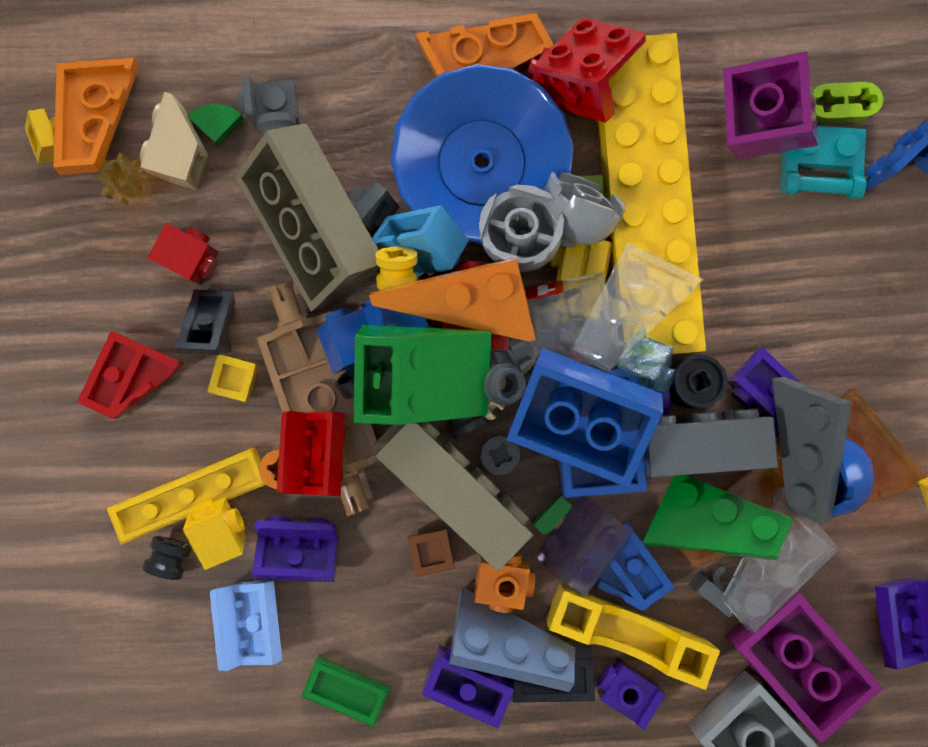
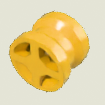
(395, 266)

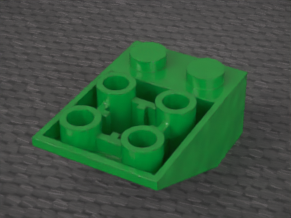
(419, 374)

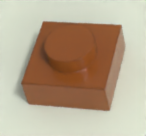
(431, 552)

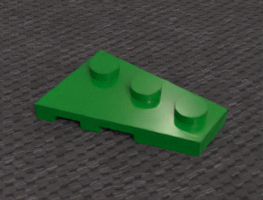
(713, 520)

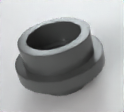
(514, 386)

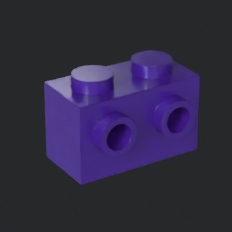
(467, 690)

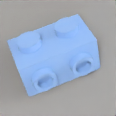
(245, 624)

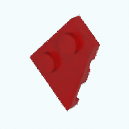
(125, 375)

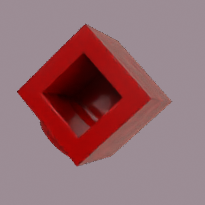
(185, 253)

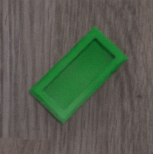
(345, 691)

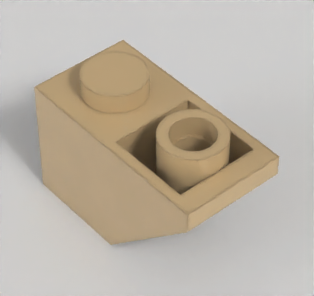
(174, 146)

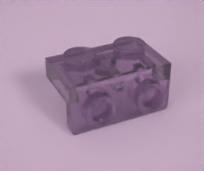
(583, 545)

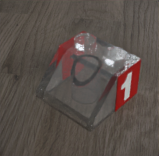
(561, 312)

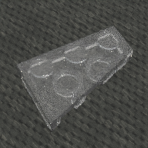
(631, 305)
(766, 585)

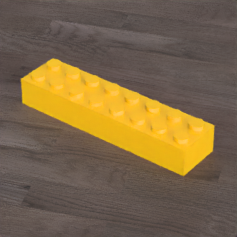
(648, 169)

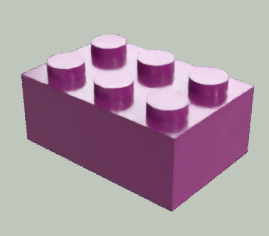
(806, 667)

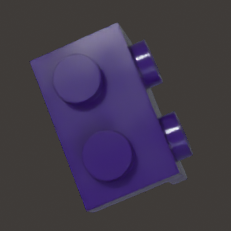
(754, 383)
(295, 550)
(903, 622)

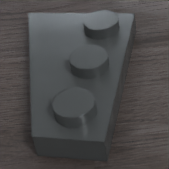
(811, 446)

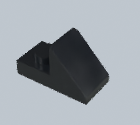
(207, 323)

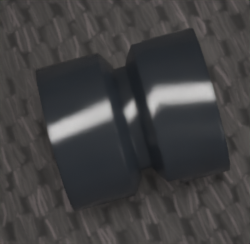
(697, 382)

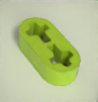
(843, 94)

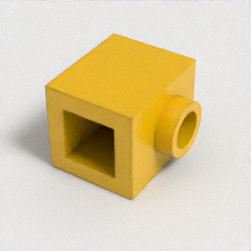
(215, 532)

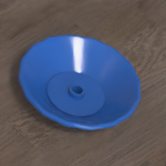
(474, 116)

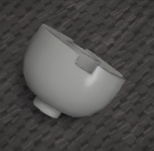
(585, 211)
(514, 227)

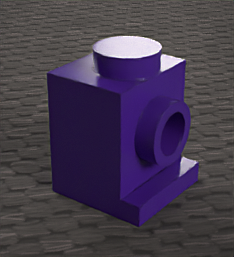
(644, 700)

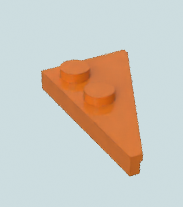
(475, 298)

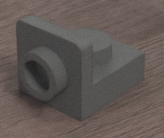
(266, 98)

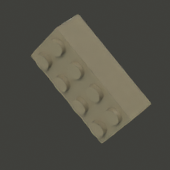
(308, 216)
(453, 492)

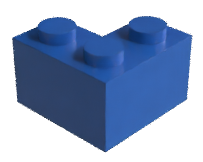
(341, 326)

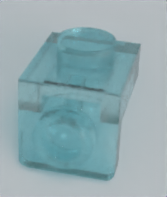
(651, 363)

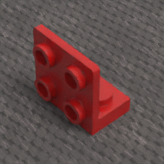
(582, 63)

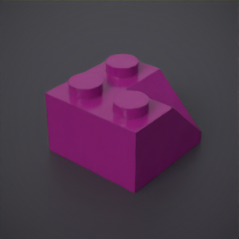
(770, 106)

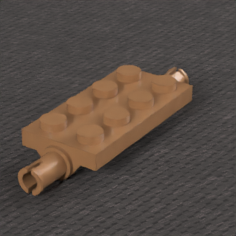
(307, 385)

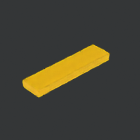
(176, 498)

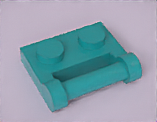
(836, 150)

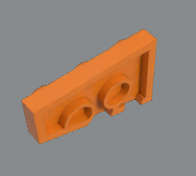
(501, 43)
(88, 111)

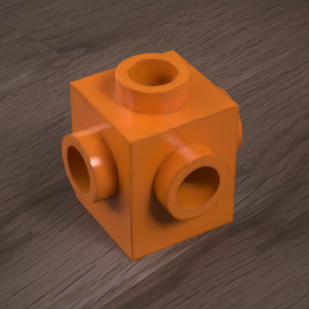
(502, 595)

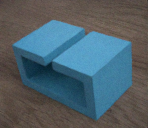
(427, 232)

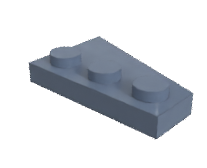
(509, 646)

